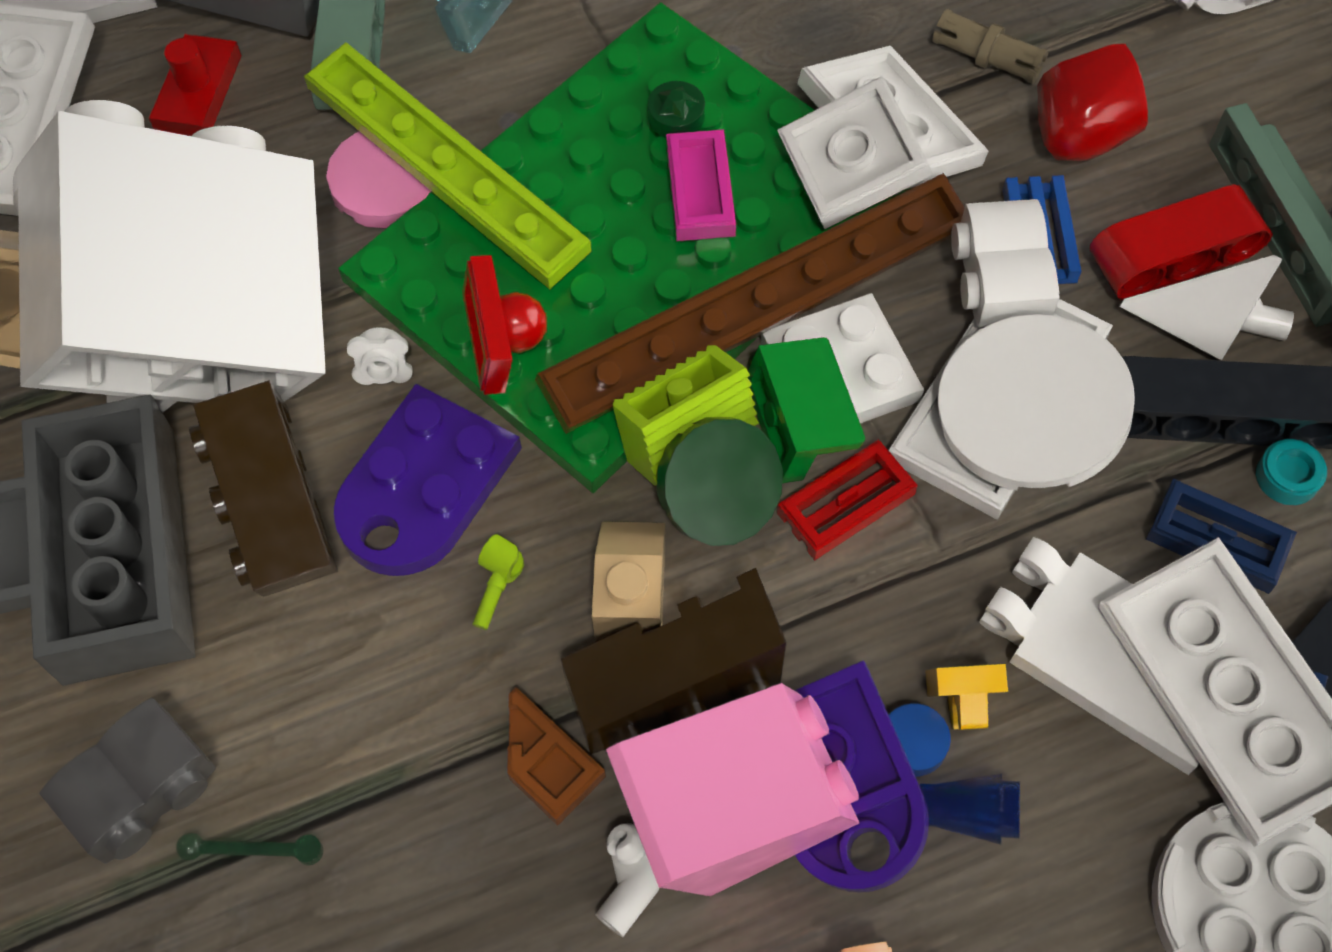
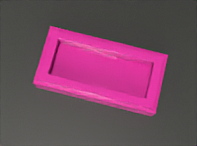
(700, 185)

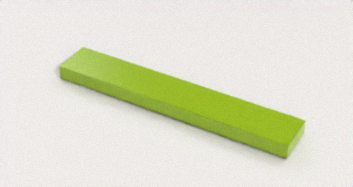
(449, 165)

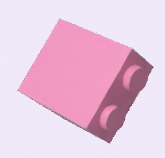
(734, 789)

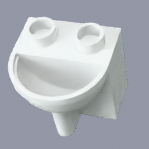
(165, 260)

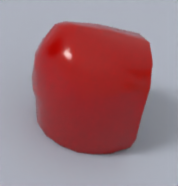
(1091, 103)

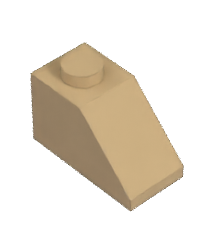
(628, 577)

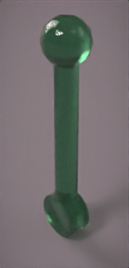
(306, 849)

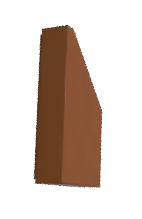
(547, 761)

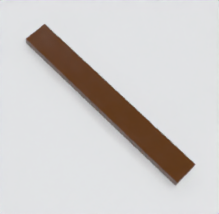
(752, 301)

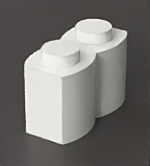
(1005, 261)

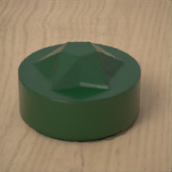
(676, 108)

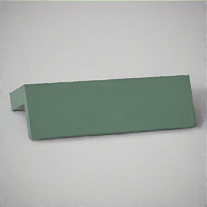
(1285, 200)

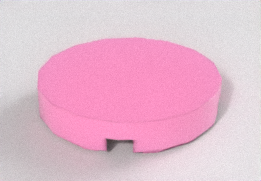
(371, 183)

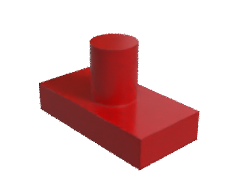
(195, 83)

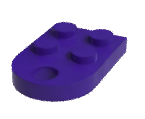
(423, 478)
(886, 784)

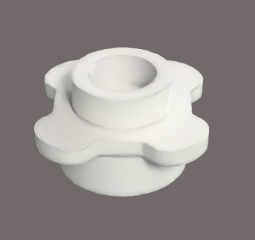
(379, 357)

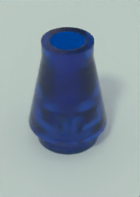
(976, 807)

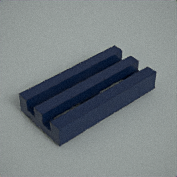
(1186, 533)

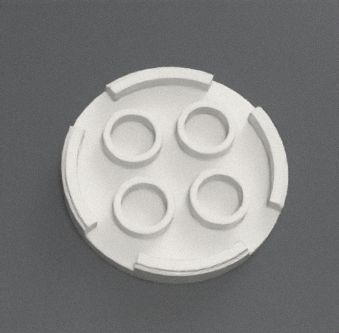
(1036, 402)
(1235, 897)

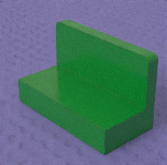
(803, 403)

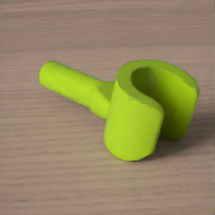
(506, 564)

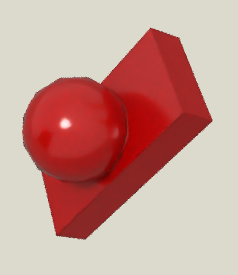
(498, 324)

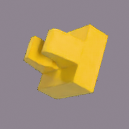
(967, 691)

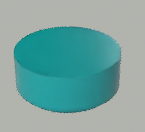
(1291, 472)

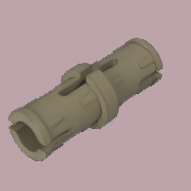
(990, 46)

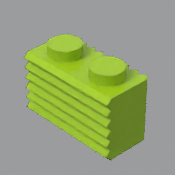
(700, 388)

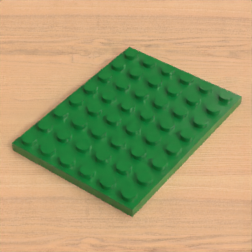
(609, 177)

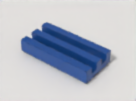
(1061, 215)

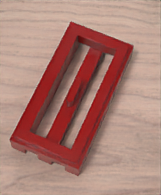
(806, 528)

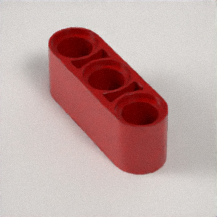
(1180, 241)

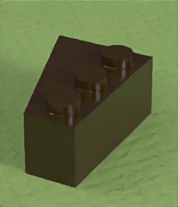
(262, 489)
(679, 669)

